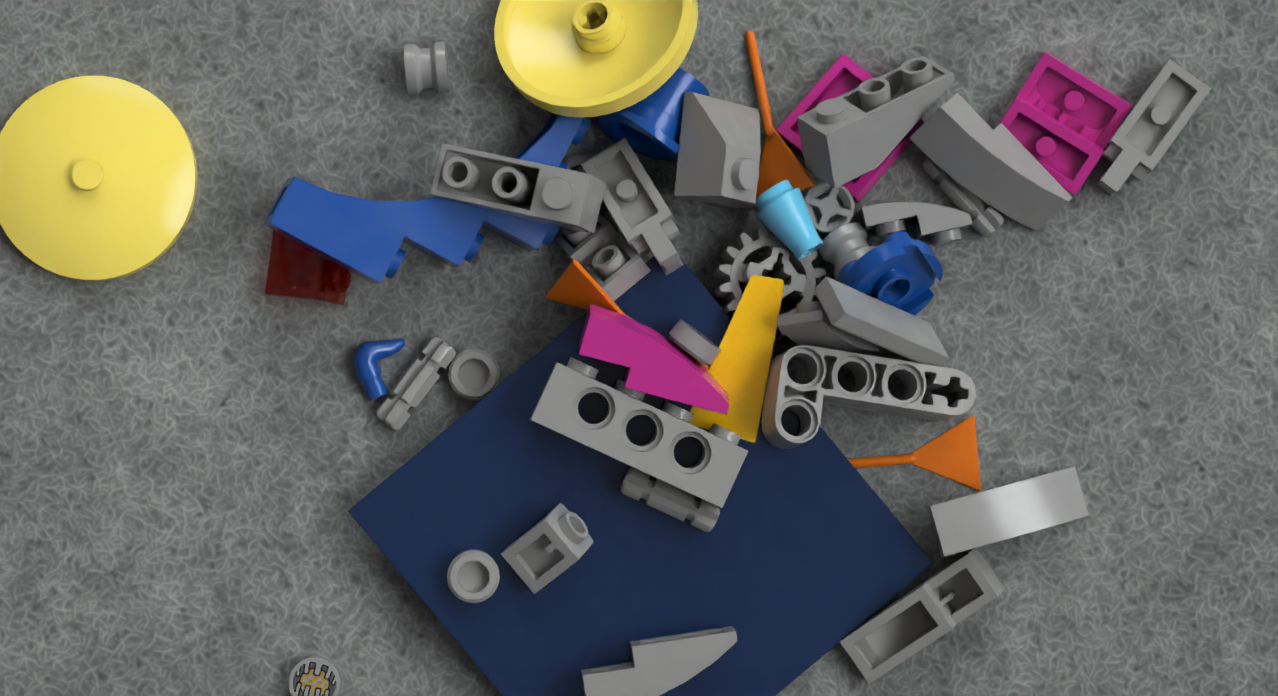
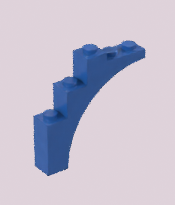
(368, 233)

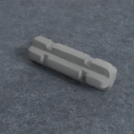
(984, 218)
(415, 383)
(670, 499)

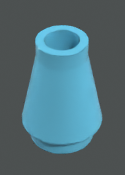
(788, 218)

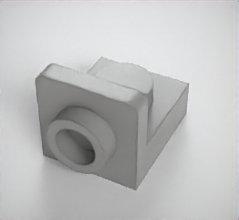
(548, 547)

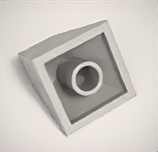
(718, 152)

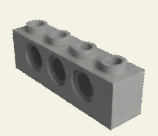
(707, 479)

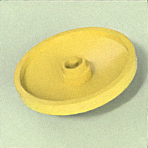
(592, 53)
(95, 178)

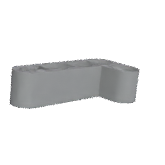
(869, 393)

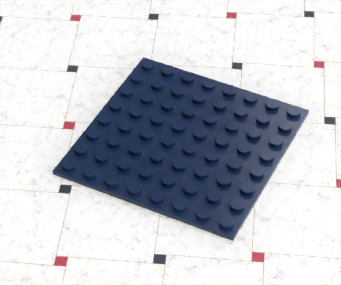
(788, 564)

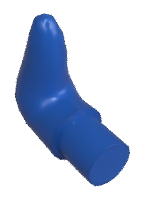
(366, 364)

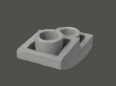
(930, 220)
(604, 257)
(813, 328)

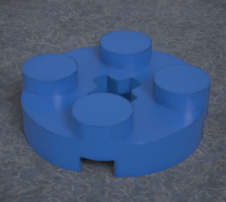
(899, 260)

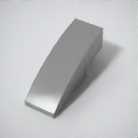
(990, 164)
(1007, 511)
(922, 615)
(659, 664)

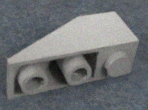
(864, 125)
(519, 188)

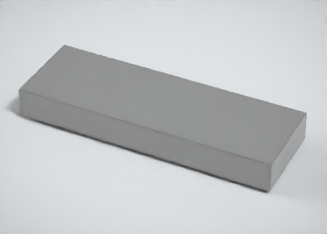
(880, 323)

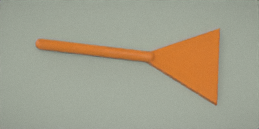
(777, 159)
(580, 290)
(948, 455)

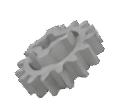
(777, 260)

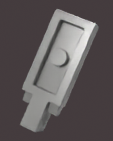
(1152, 126)
(636, 204)

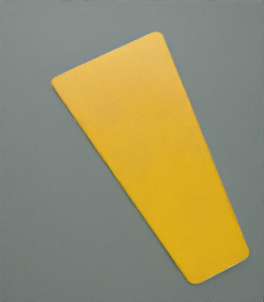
(745, 359)

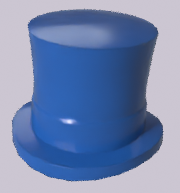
(655, 122)

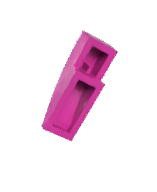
(650, 359)

